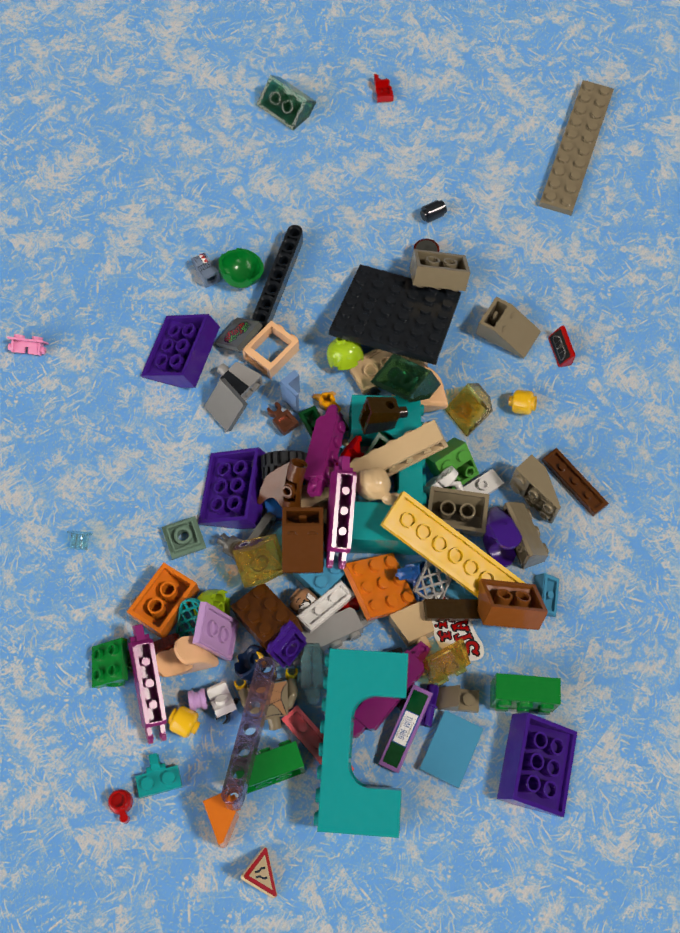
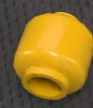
(523, 402)
(183, 721)

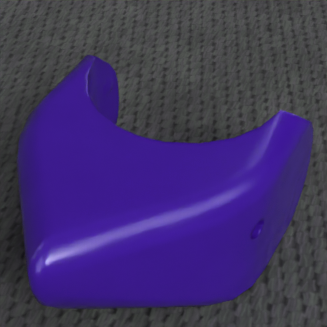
(501, 536)

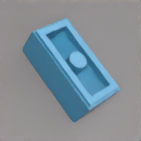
(548, 590)

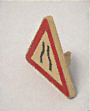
(260, 874)

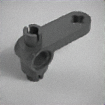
(263, 527)

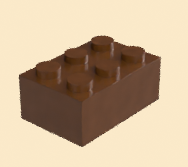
(263, 614)

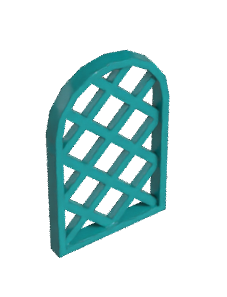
(181, 614)

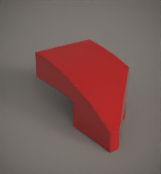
(383, 89)
(353, 449)

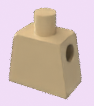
(411, 624)

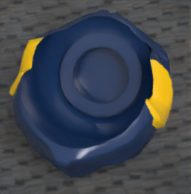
(247, 661)

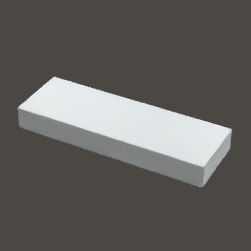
(325, 606)

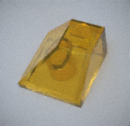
(470, 407)

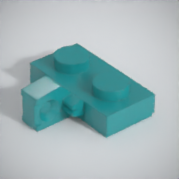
(158, 778)

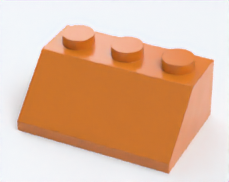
(160, 600)

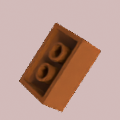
(510, 604)

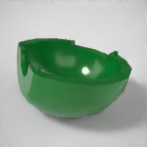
(240, 268)

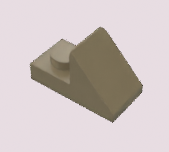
(457, 699)

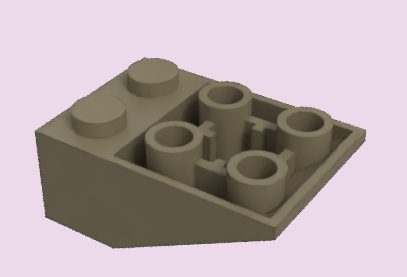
(508, 328)
(535, 486)

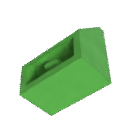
(457, 456)

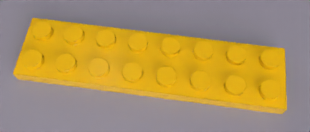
(443, 545)

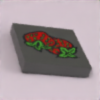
(238, 334)

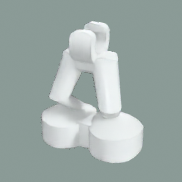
(445, 479)

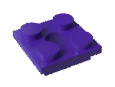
(287, 644)

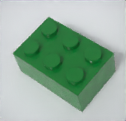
(525, 693)
(274, 766)

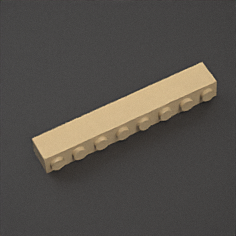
(392, 457)

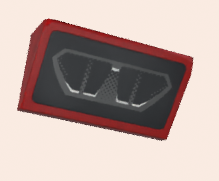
(562, 347)

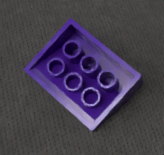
(181, 350)
(233, 490)
(537, 764)

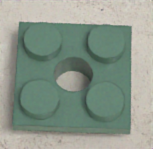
(182, 548)

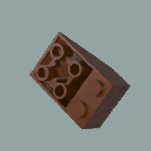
(302, 539)

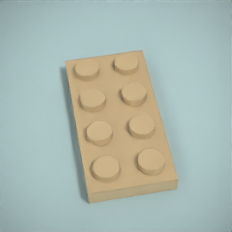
(370, 366)

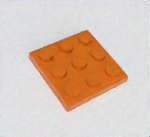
(377, 586)

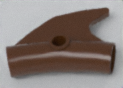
(285, 484)

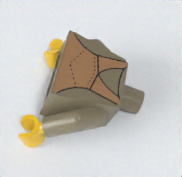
(282, 698)

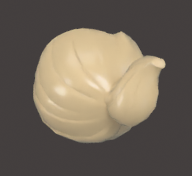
(375, 485)

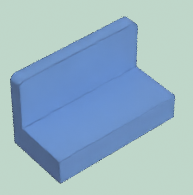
(290, 390)

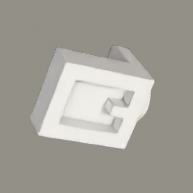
(221, 699)

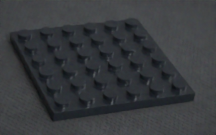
(395, 315)

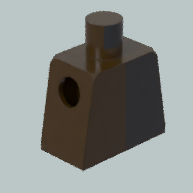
(380, 414)

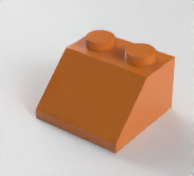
(221, 818)

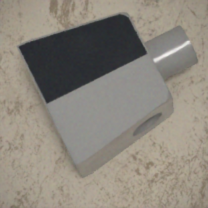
(241, 378)

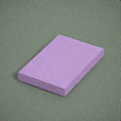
(215, 631)

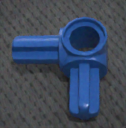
(411, 573)

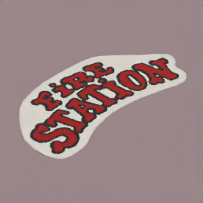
(451, 631)

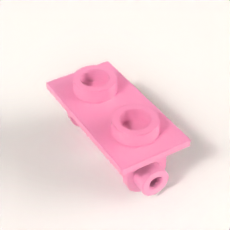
(34, 345)

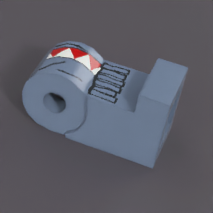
(205, 269)

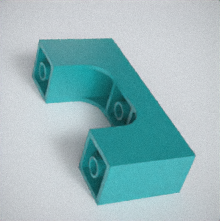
(367, 532)
(344, 801)

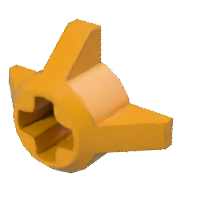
(326, 399)

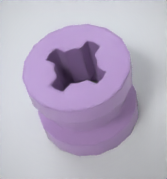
(197, 699)

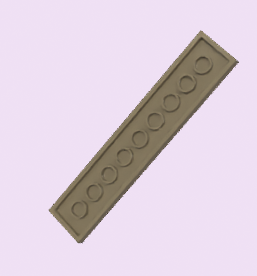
(576, 148)

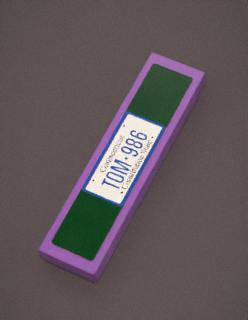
(406, 728)

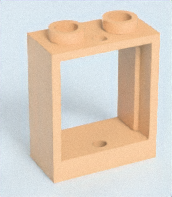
(261, 363)

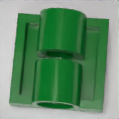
(110, 664)

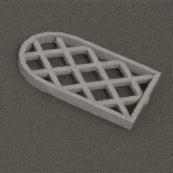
(421, 577)

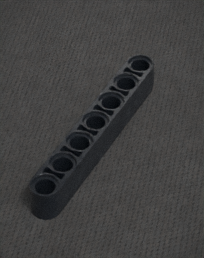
(281, 269)

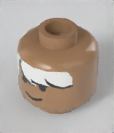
(302, 599)

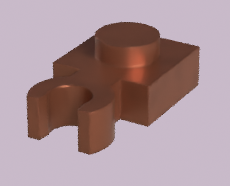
(283, 420)

